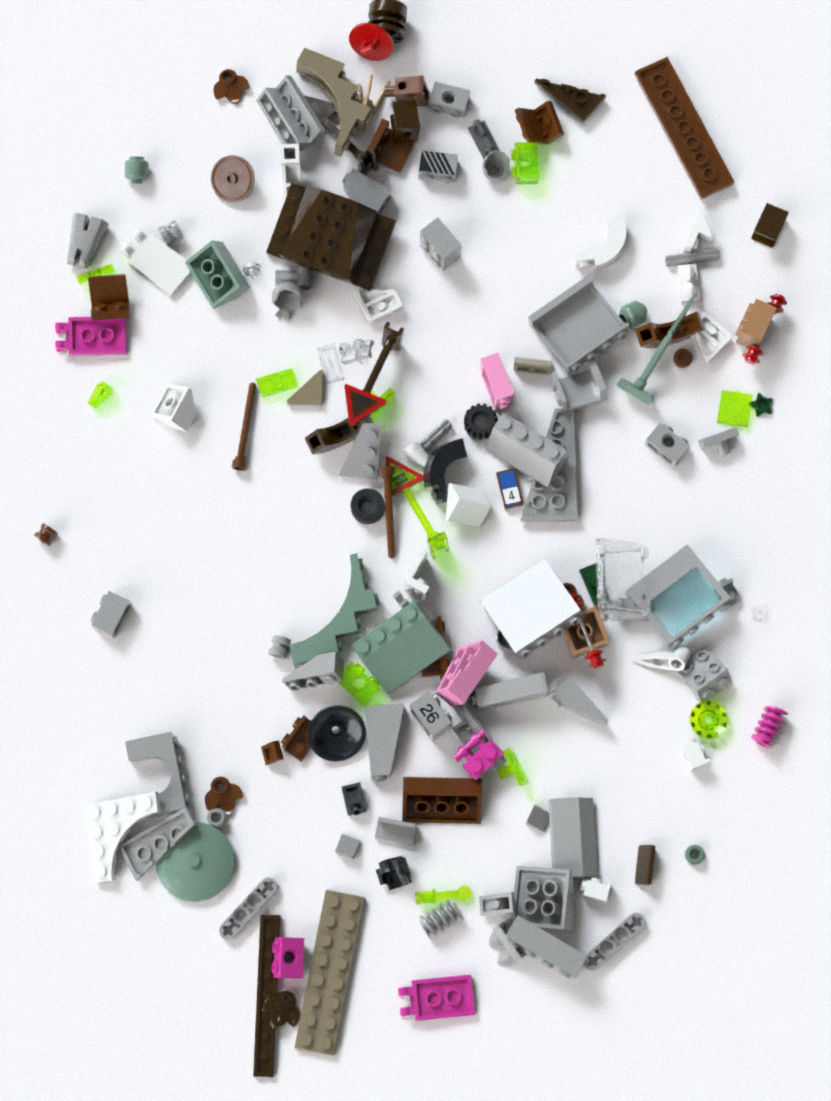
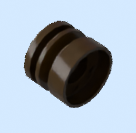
(390, 16)

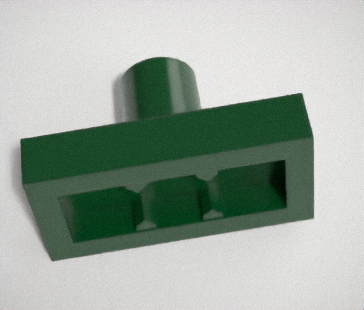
(589, 578)

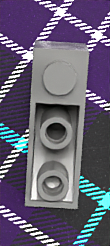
(318, 671)

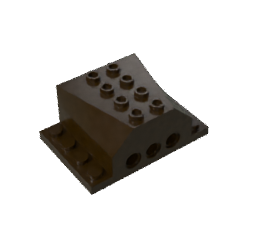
(331, 235)

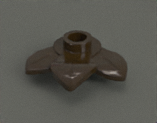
(280, 1012)

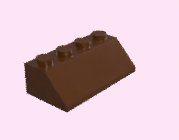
(442, 800)

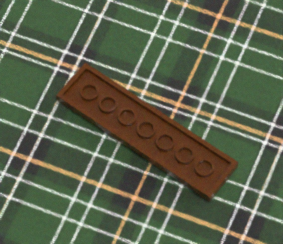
(684, 128)

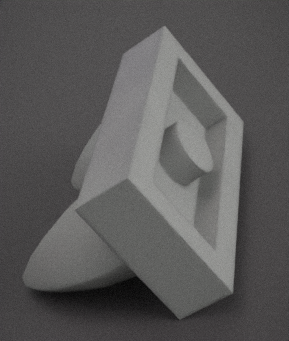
(509, 953)

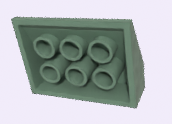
(401, 647)

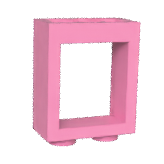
(496, 381)

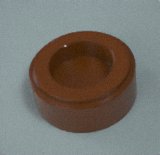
(682, 358)

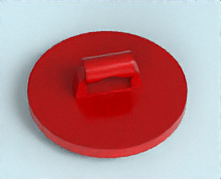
(371, 41)

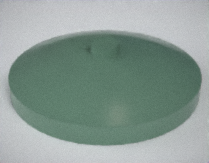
(198, 864)

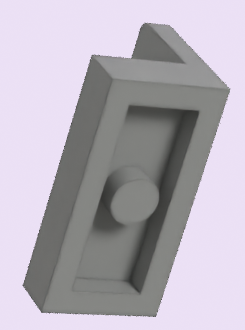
(395, 831)

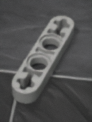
(250, 910)
(612, 939)

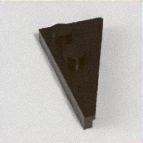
(576, 101)

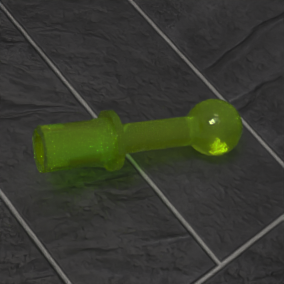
(462, 893)

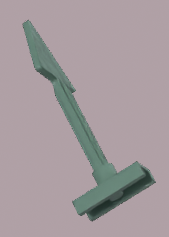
(637, 388)

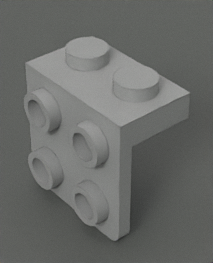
(705, 674)

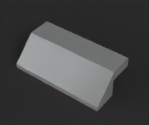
(290, 114)
(573, 835)

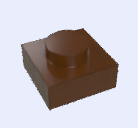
(272, 752)

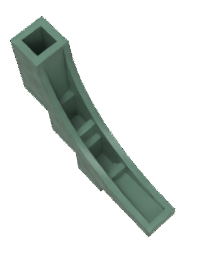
(344, 623)

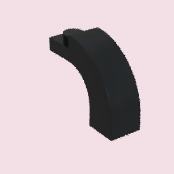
(436, 467)

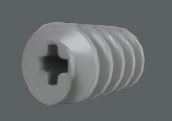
(440, 917)

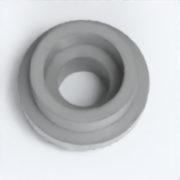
(216, 811)

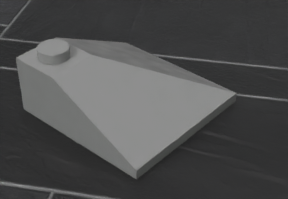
(545, 897)

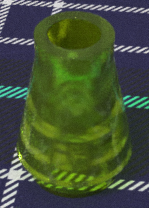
(100, 394)

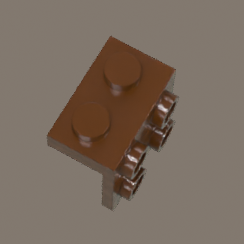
(539, 124)

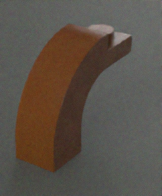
(652, 334)

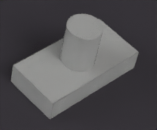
(719, 441)

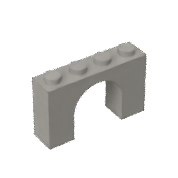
(162, 747)

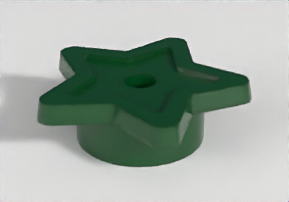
(766, 405)

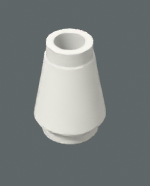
(416, 453)

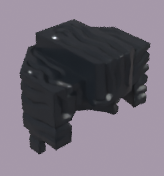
(394, 872)

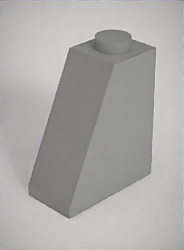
(366, 190)

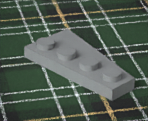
(152, 844)

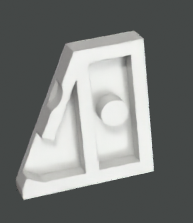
(378, 303)
(712, 338)

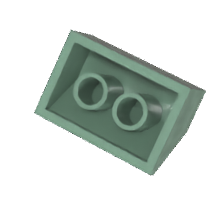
(217, 274)

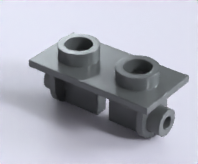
(483, 138)

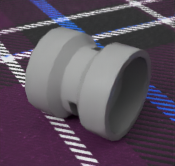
(166, 233)
(279, 647)

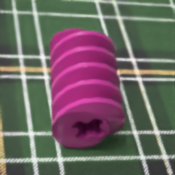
(768, 726)

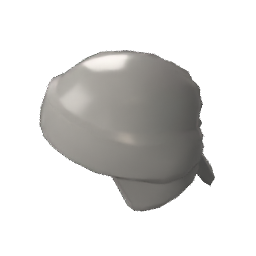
(287, 298)

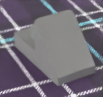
(497, 904)

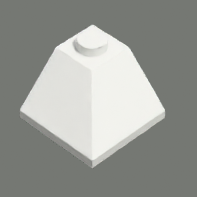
(175, 407)

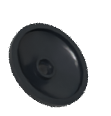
(337, 744)

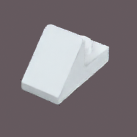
(699, 232)

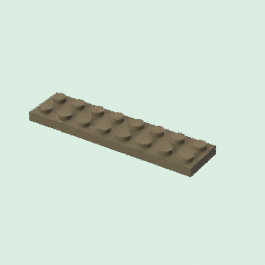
(329, 972)

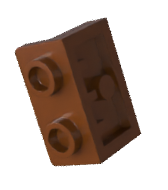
(297, 742)

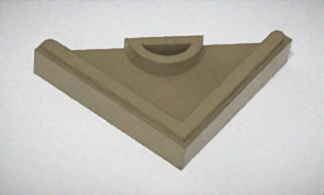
(310, 392)

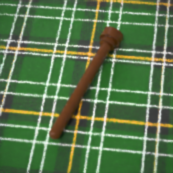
(240, 462)
(387, 473)

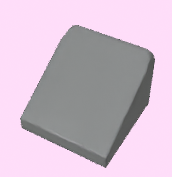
(538, 818)
(347, 846)

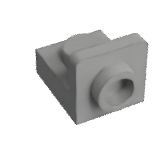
(728, 586)

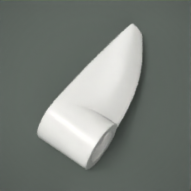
(669, 660)

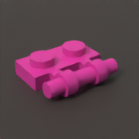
(482, 759)

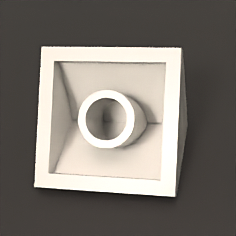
(466, 505)

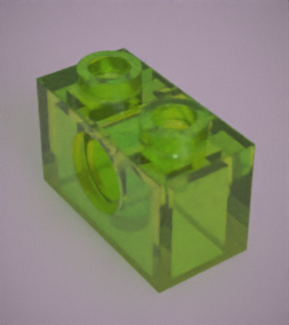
(525, 152)
(362, 694)

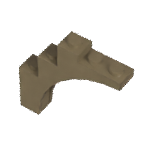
(330, 77)

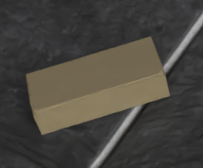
(532, 365)

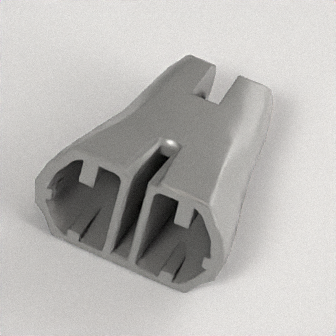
(84, 238)

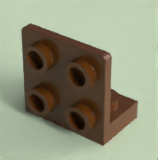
(386, 151)
(109, 297)

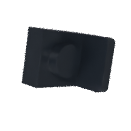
(354, 799)

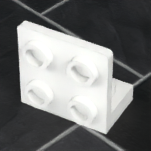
(417, 587)

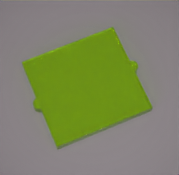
(734, 408)

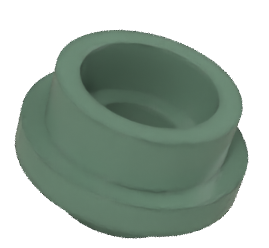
(699, 850)

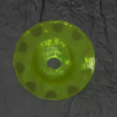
(710, 709)

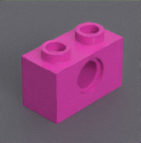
(295, 949)

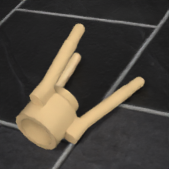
(366, 101)

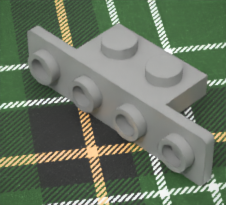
(469, 726)

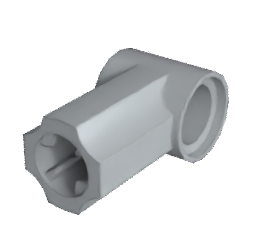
(301, 277)

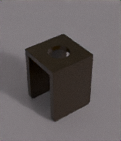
(405, 121)
(769, 225)

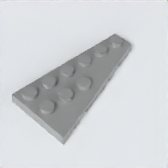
(560, 499)

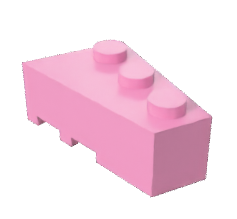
(465, 672)

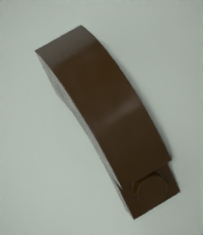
(333, 437)

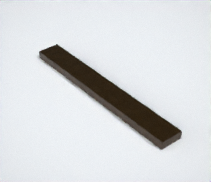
(266, 987)

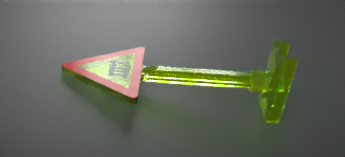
(401, 482)

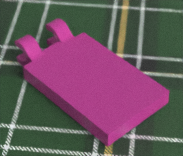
(92, 337)
(439, 998)

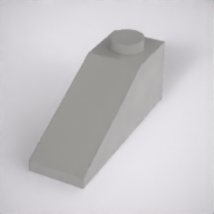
(573, 699)

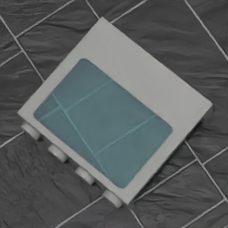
(683, 596)

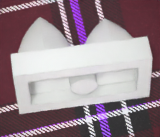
(688, 283)

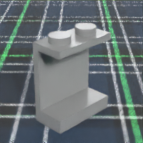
(579, 389)

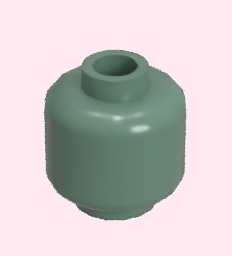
(136, 169)
(633, 313)

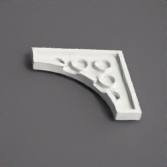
(110, 824)

